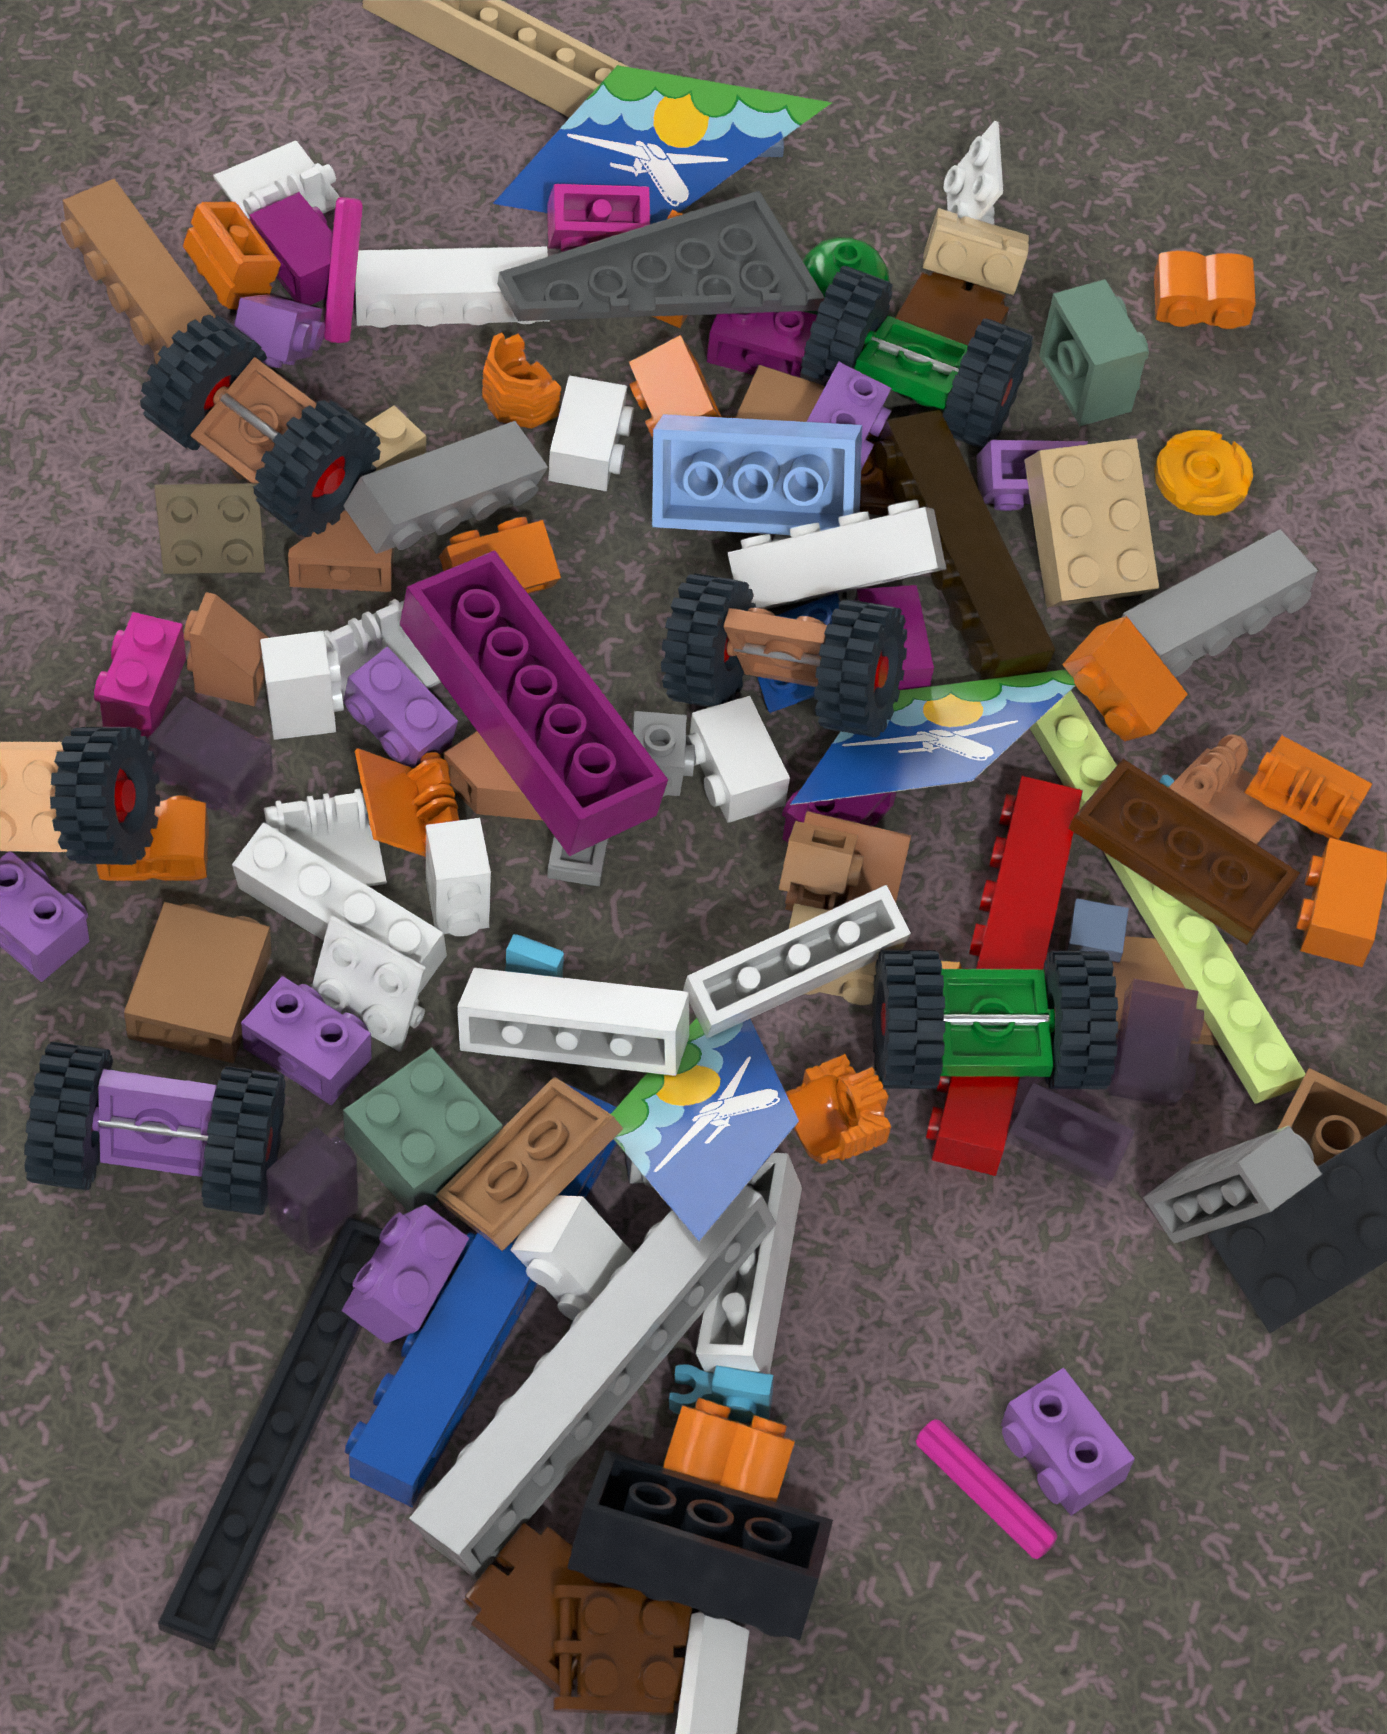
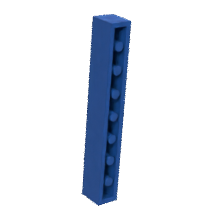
(448, 1360)

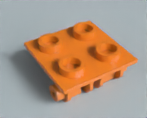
(1308, 788)
(406, 798)

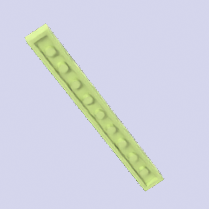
(1186, 937)

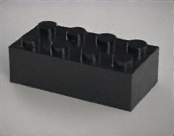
(1315, 1238)
(701, 1545)

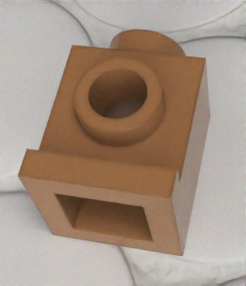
(821, 860)

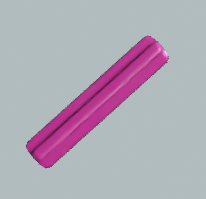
(343, 269)
(986, 1489)

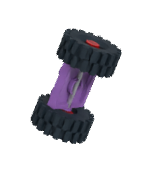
(101, 1115)

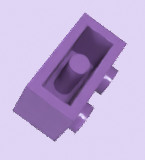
(281, 327)
(855, 400)
(1003, 470)
(398, 709)
(36, 920)
(307, 1039)
(405, 1273)
(1065, 1442)

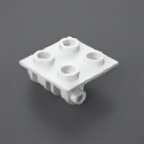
(276, 177)
(977, 179)
(369, 636)
(334, 831)
(369, 982)

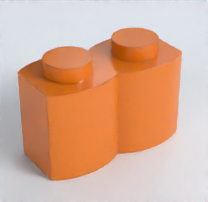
(1204, 289)
(177, 849)
(728, 1451)

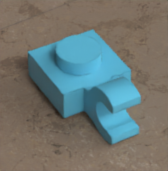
(741, 1390)

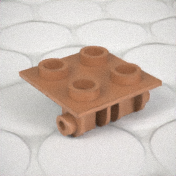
(1218, 787)
(882, 863)

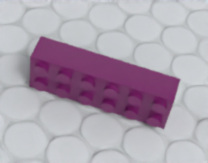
(532, 702)

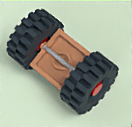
(224, 397)
(723, 635)

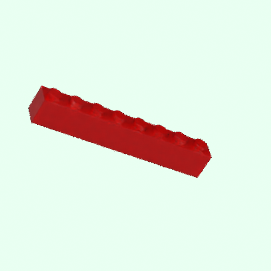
(1017, 936)

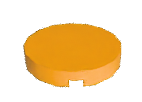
(1203, 486)

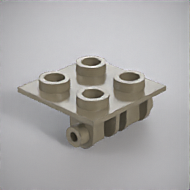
(210, 528)

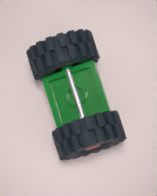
(972, 379)
(994, 1020)

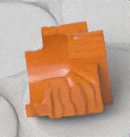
(515, 387)
(839, 1111)

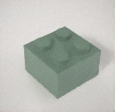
(1093, 352)
(419, 1129)

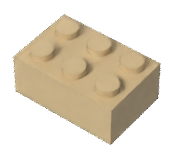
(1091, 522)

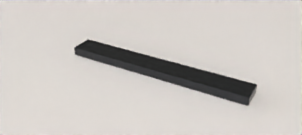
(271, 1449)

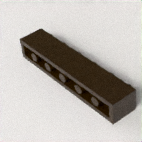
(980, 577)

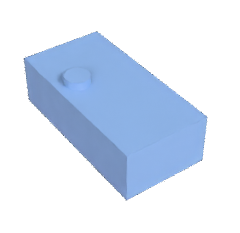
(753, 474)

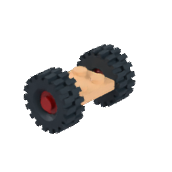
(80, 796)

